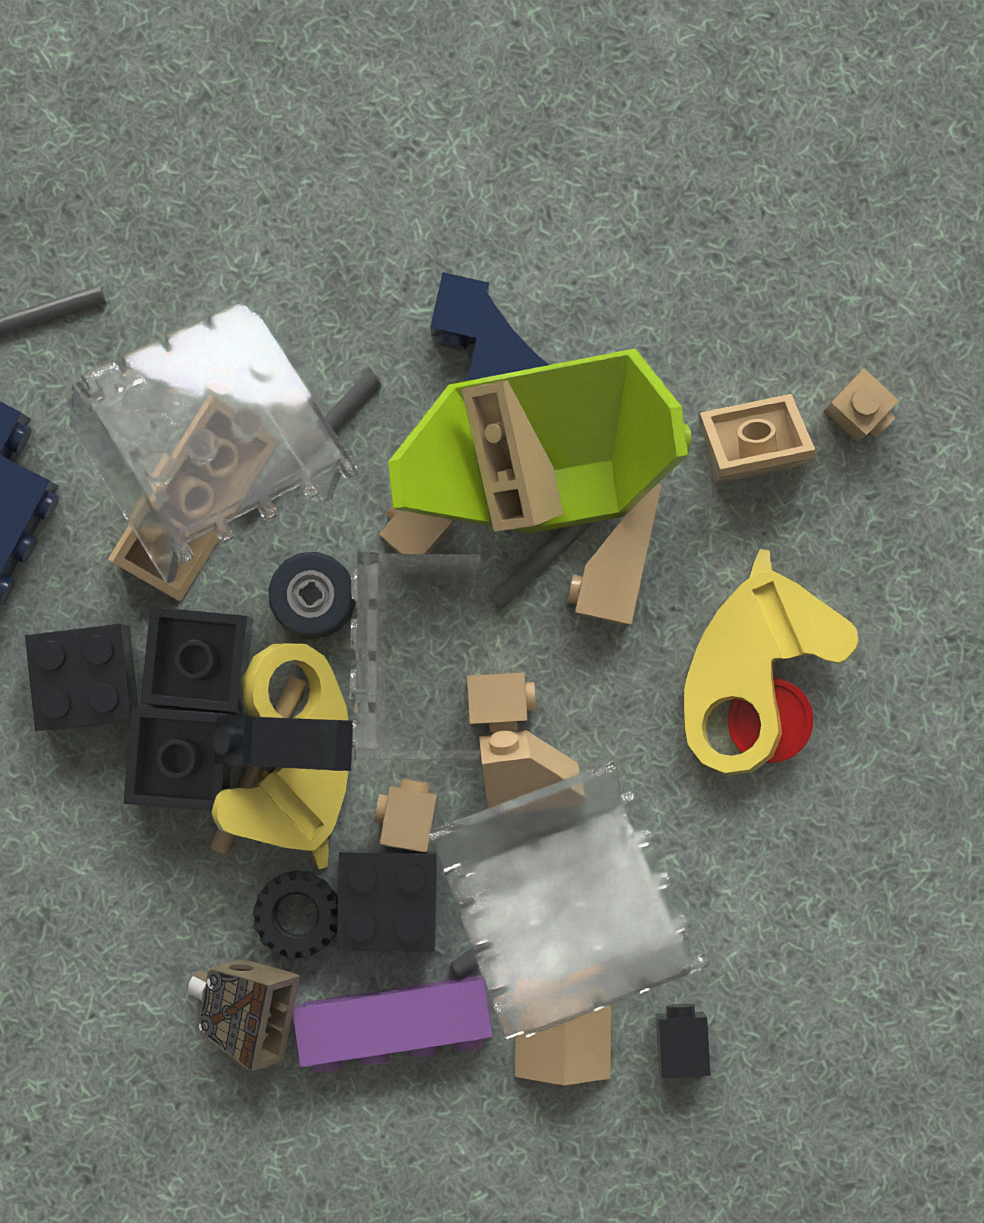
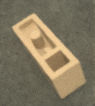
(511, 460)
(615, 571)

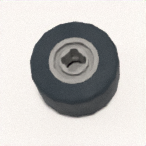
(326, 603)

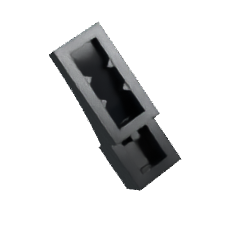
(283, 742)

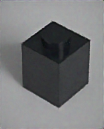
(682, 1042)

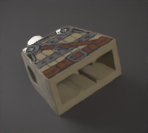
(246, 1010)

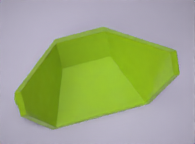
(598, 418)

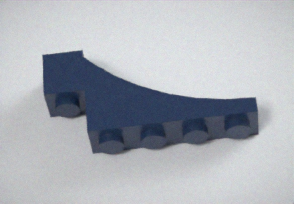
(468, 315)
(23, 498)

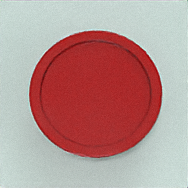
(795, 719)

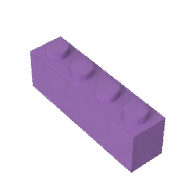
(392, 1022)

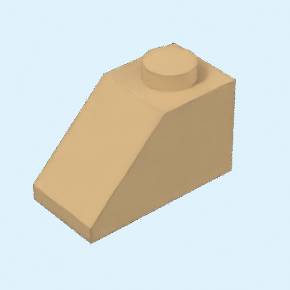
(520, 764)

